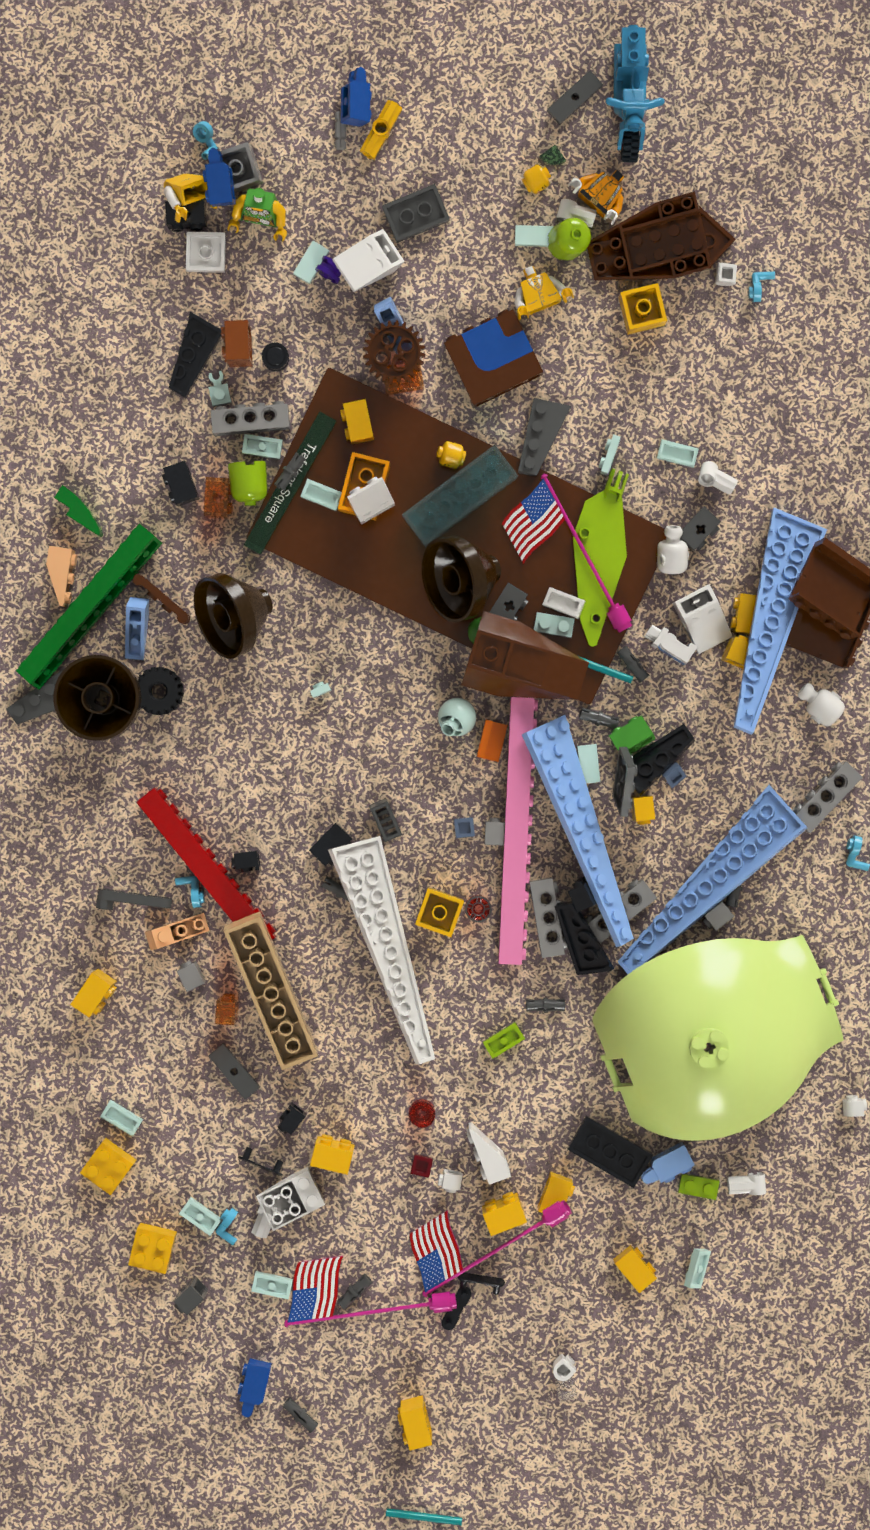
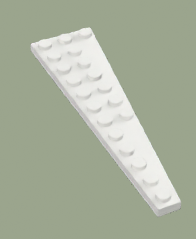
(372, 898)

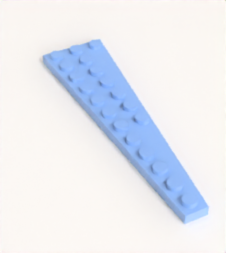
(784, 557)
(564, 781)
(745, 849)

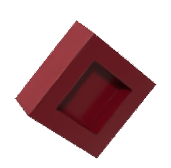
(421, 1165)

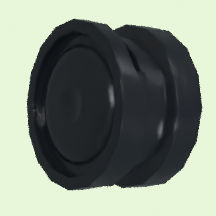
(275, 357)

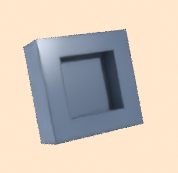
(674, 775)
(464, 827)

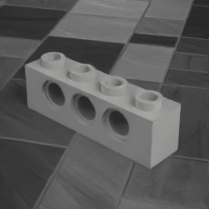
(241, 426)
(849, 777)
(645, 897)
(547, 947)

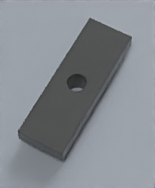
(583, 90)
(242, 1081)

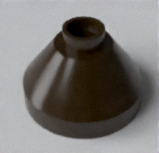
(458, 577)
(230, 613)
(77, 695)

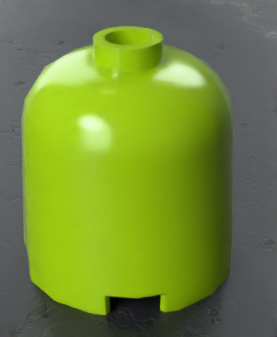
(569, 239)
(248, 482)

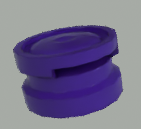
(329, 270)

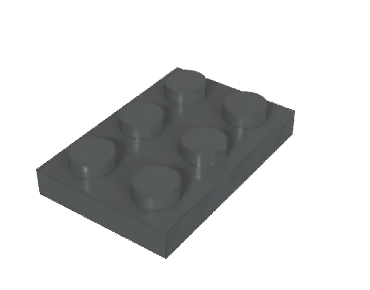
(415, 213)
(624, 781)

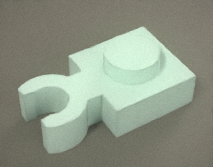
(219, 392)

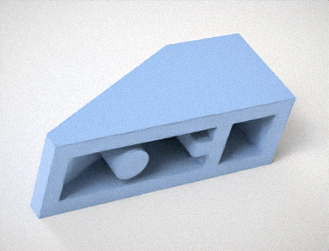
(386, 311)
(136, 627)

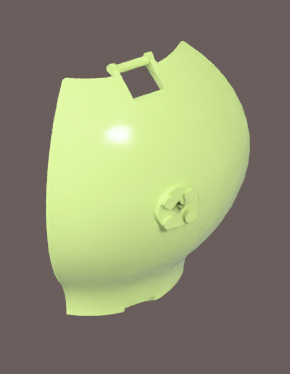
(742, 997)

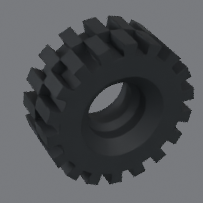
(173, 686)

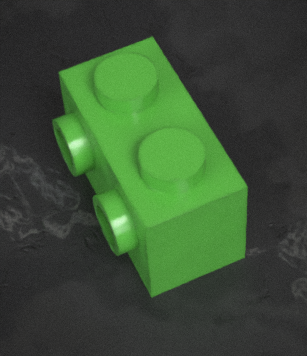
(632, 735)

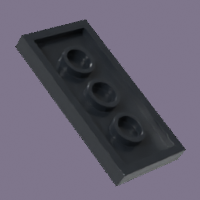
(610, 1151)

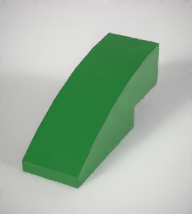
(78, 510)

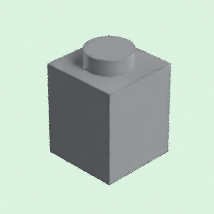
(494, 832)
(717, 916)
(191, 975)

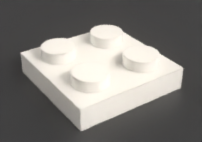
(205, 252)

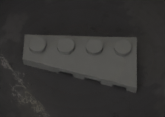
(542, 429)
(35, 702)

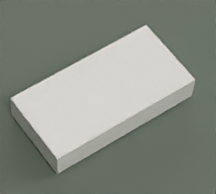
(563, 603)

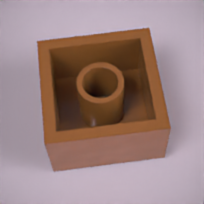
(238, 343)

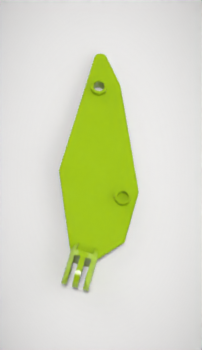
(603, 537)

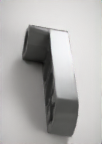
(106, 899)

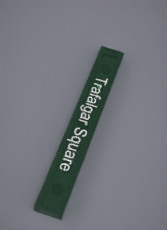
(281, 499)

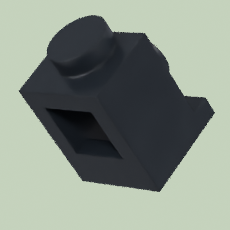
(246, 861)
(291, 1119)

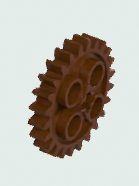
(410, 358)

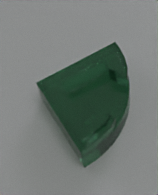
(553, 156)

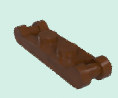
(155, 593)

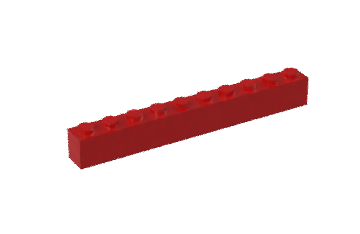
(197, 857)

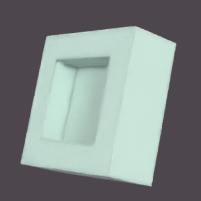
(320, 689)

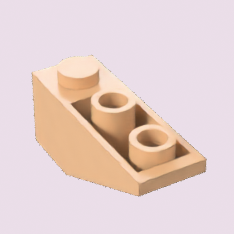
(60, 566)
(176, 931)

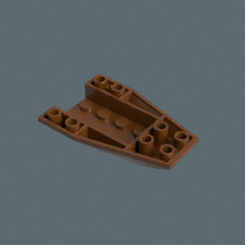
(653, 244)
(520, 662)

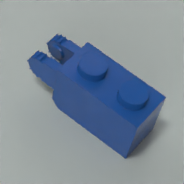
(356, 99)
(219, 180)
(254, 1385)

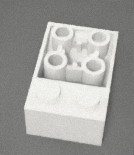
(368, 260)
(370, 500)
(703, 618)
(493, 1161)
(291, 1199)

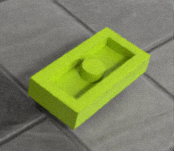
(503, 1040)
(698, 1186)

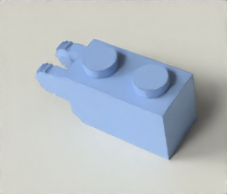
(668, 1165)

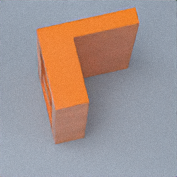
(492, 741)

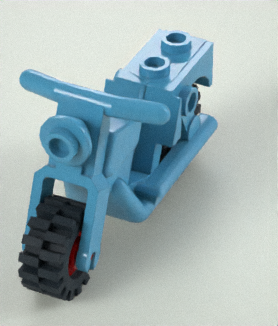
(630, 91)

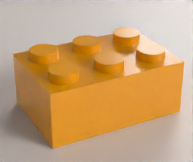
(359, 471)

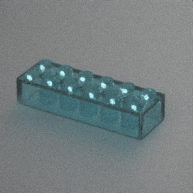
(460, 496)

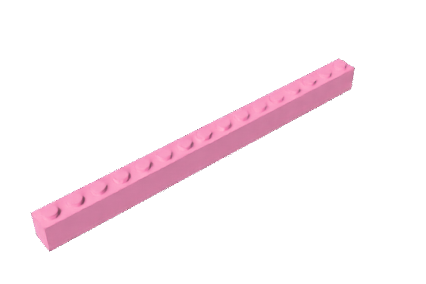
(516, 833)

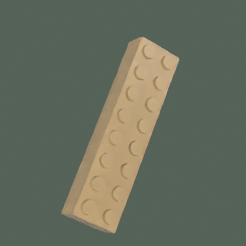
(270, 990)

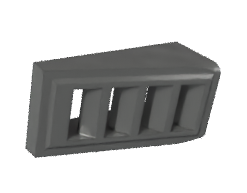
(380, 804)

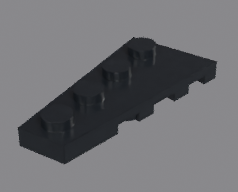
(196, 348)
(660, 756)
(582, 944)

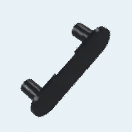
(246, 1155)
(474, 1278)
(452, 1317)

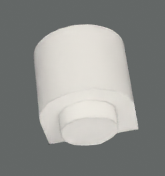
(854, 1106)
(450, 1180)
(563, 1367)

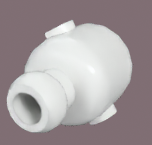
(672, 552)
(823, 706)

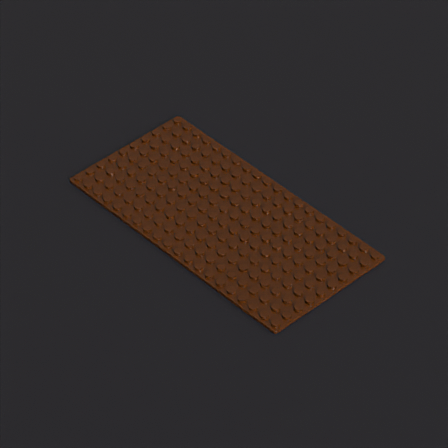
(386, 557)

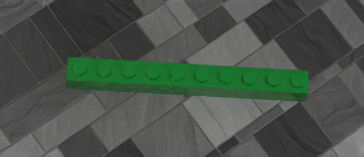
(88, 606)

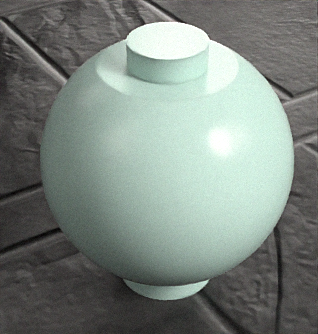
(456, 717)

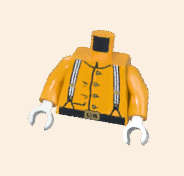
(601, 193)

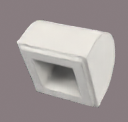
(725, 274)

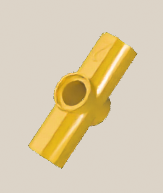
(387, 120)

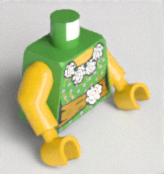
(259, 208)

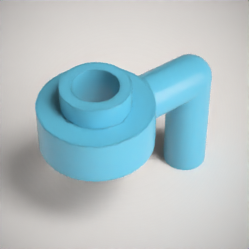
(204, 137)
(755, 291)
(854, 846)
(197, 897)
(227, 1218)

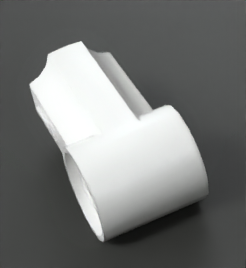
(571, 209)
(711, 476)
(747, 1184)
(261, 1226)

